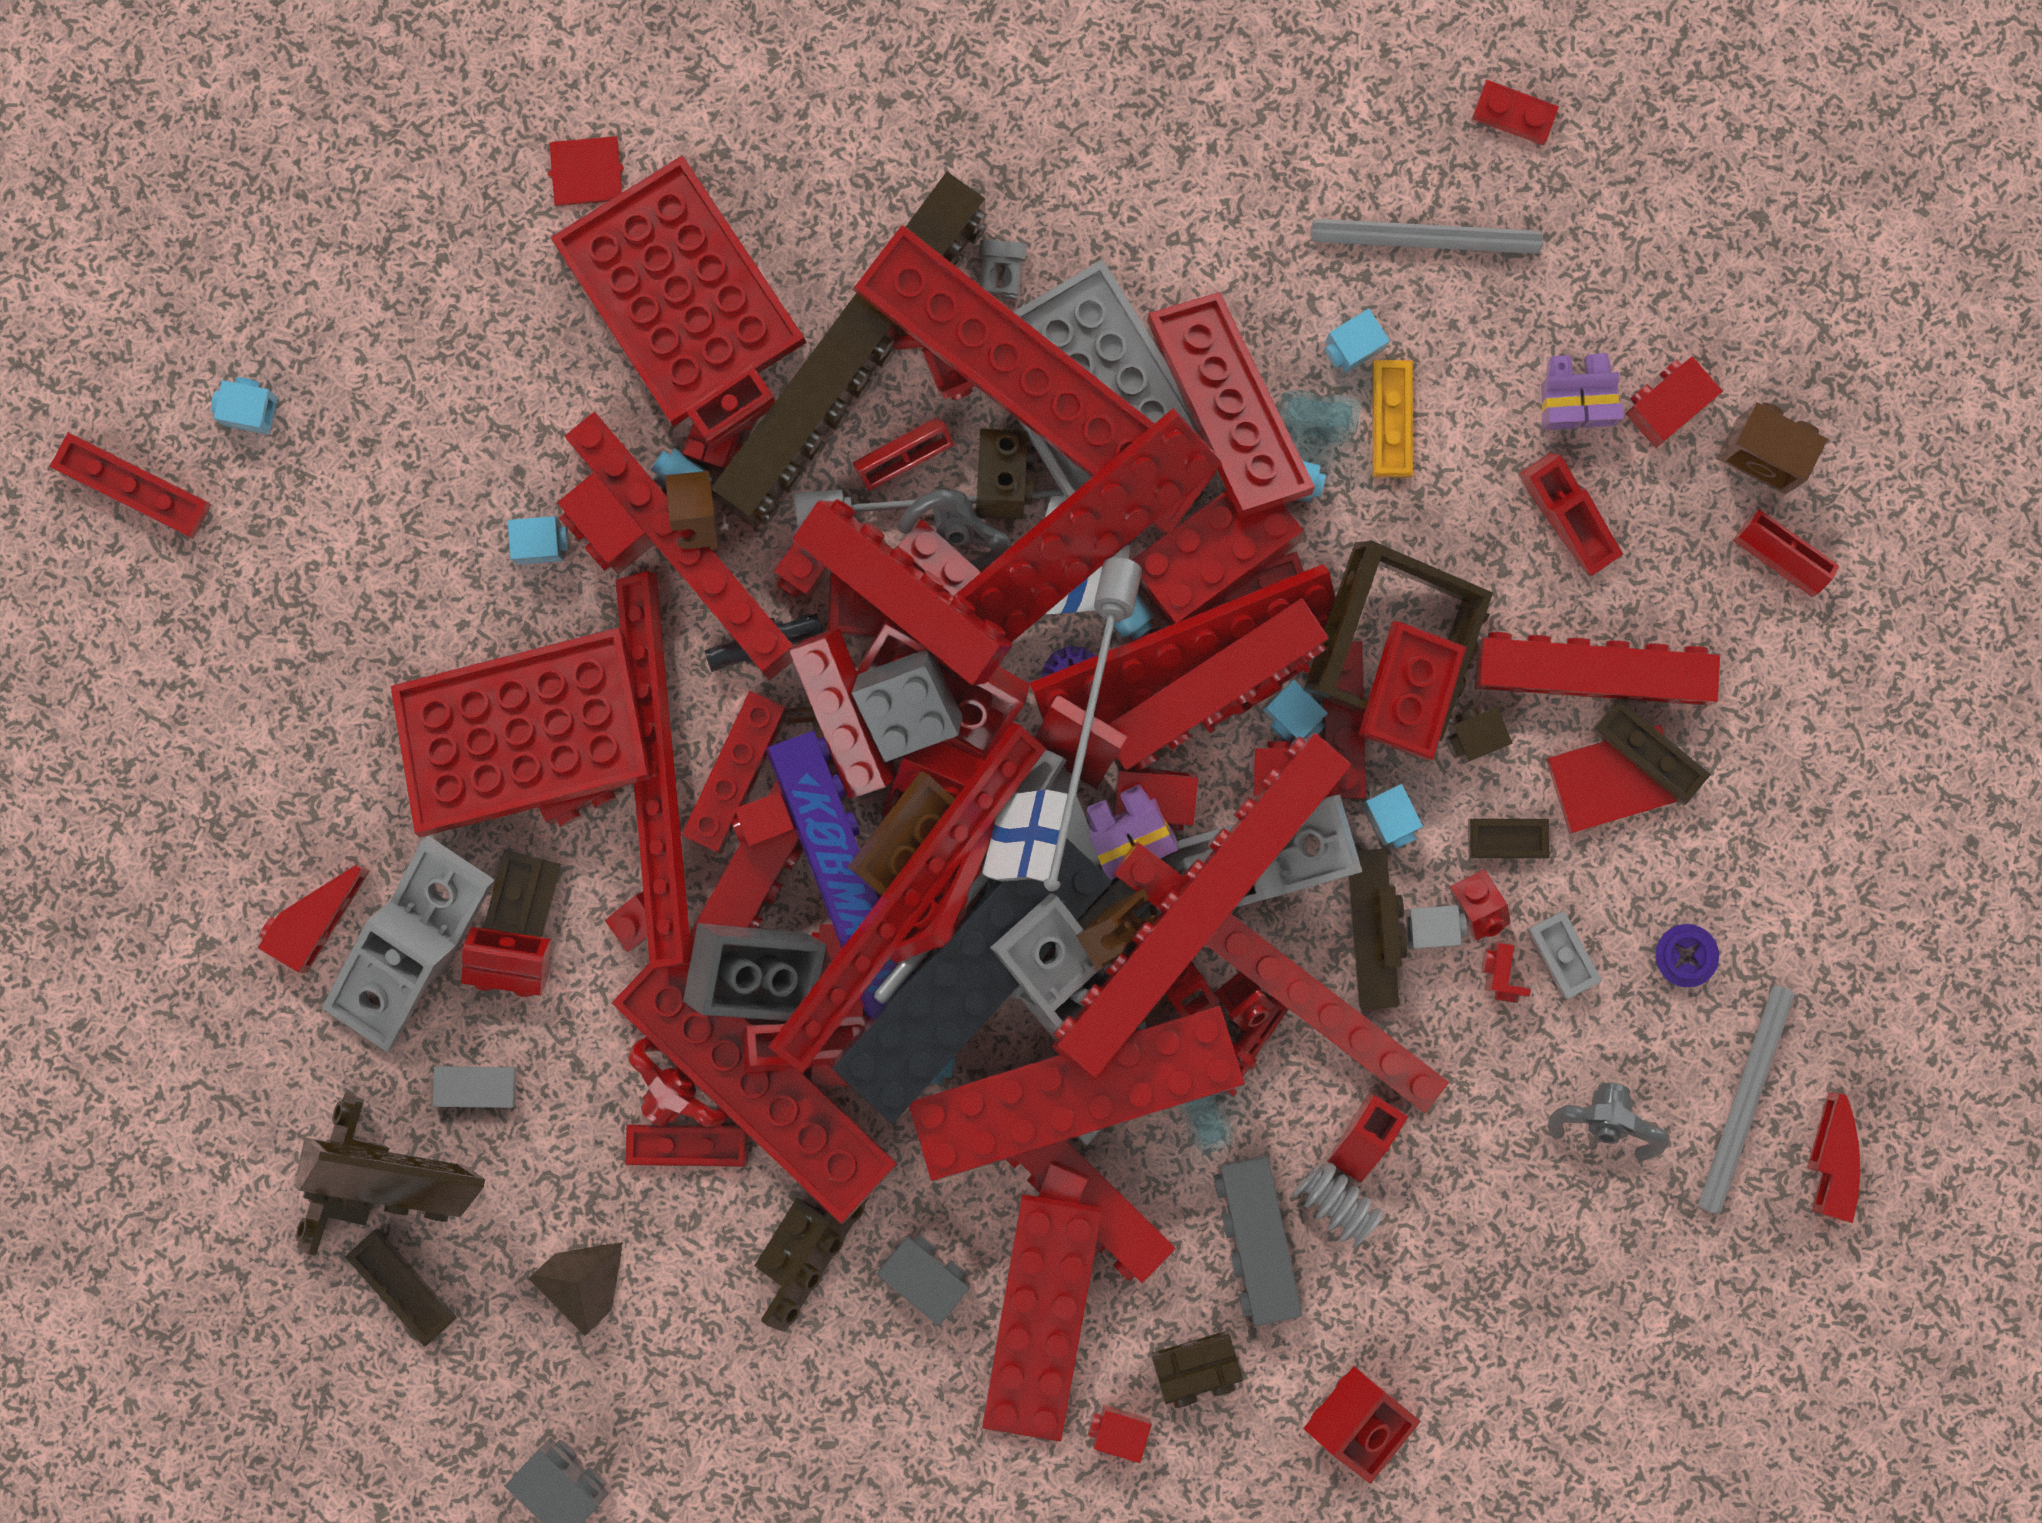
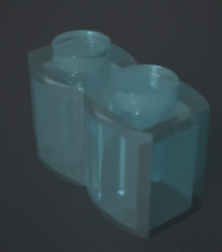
(1327, 418)
(1206, 1125)

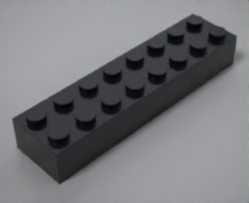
(953, 991)

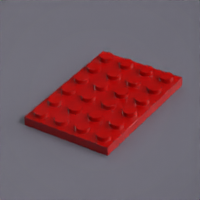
(677, 288)
(519, 732)

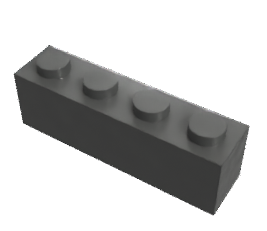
(1259, 1240)

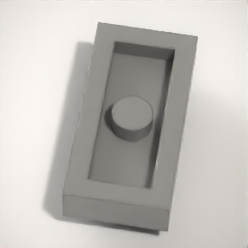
(1564, 955)

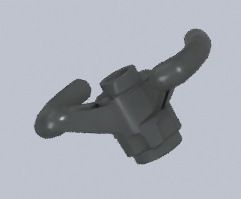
(957, 524)
(1610, 1120)

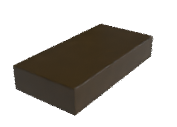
(1508, 838)

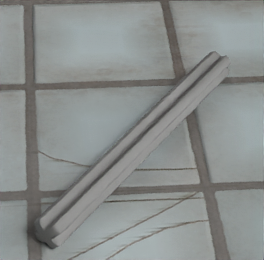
(1426, 236)
(1746, 1099)

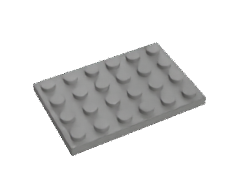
(1103, 334)

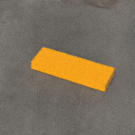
(1392, 418)

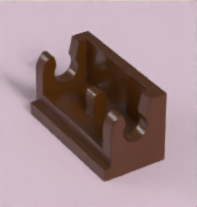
(692, 508)
(1113, 929)

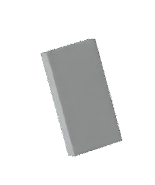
(474, 1086)

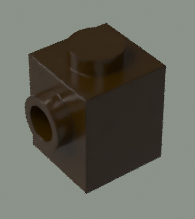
(1477, 734)

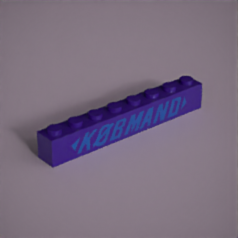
(827, 839)

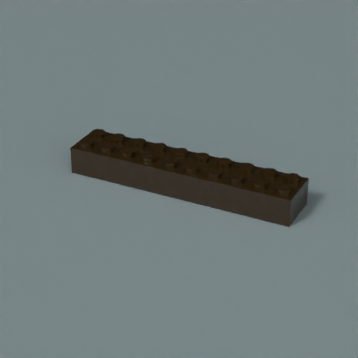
(838, 370)

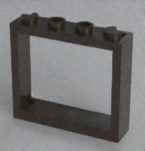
(1350, 604)

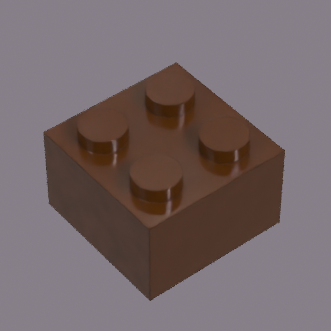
(1772, 447)

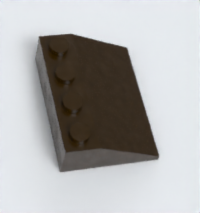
(385, 1179)

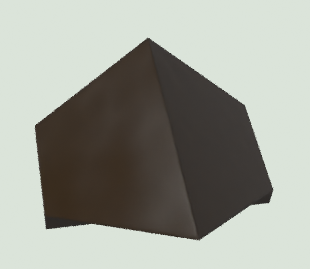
(581, 1283)

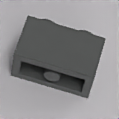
(924, 1278)

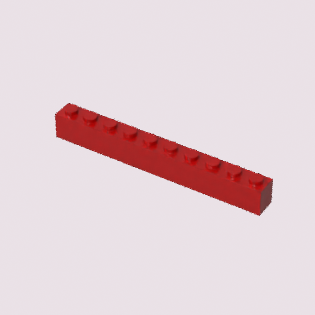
(1200, 906)

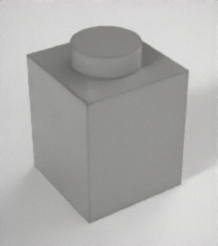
(1435, 927)

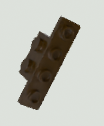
(1376, 931)
(312, 1227)
(799, 1256)

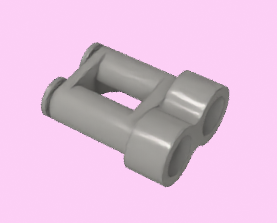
(1001, 253)

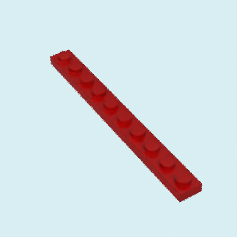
(655, 798)
(907, 898)
(1296, 988)

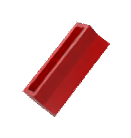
(899, 447)
(1786, 553)

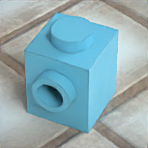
(244, 405)
(1295, 713)

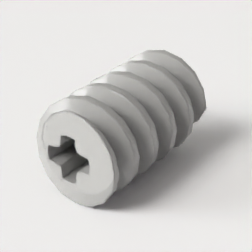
(1339, 1203)

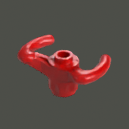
(669, 1091)

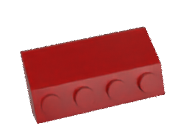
(985, 708)

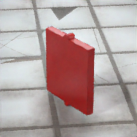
(585, 170)

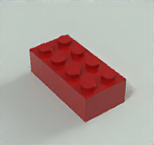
(1213, 556)

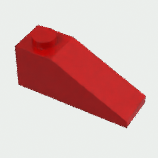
(305, 926)

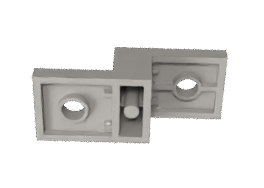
(1294, 865)
(407, 943)
(1059, 984)

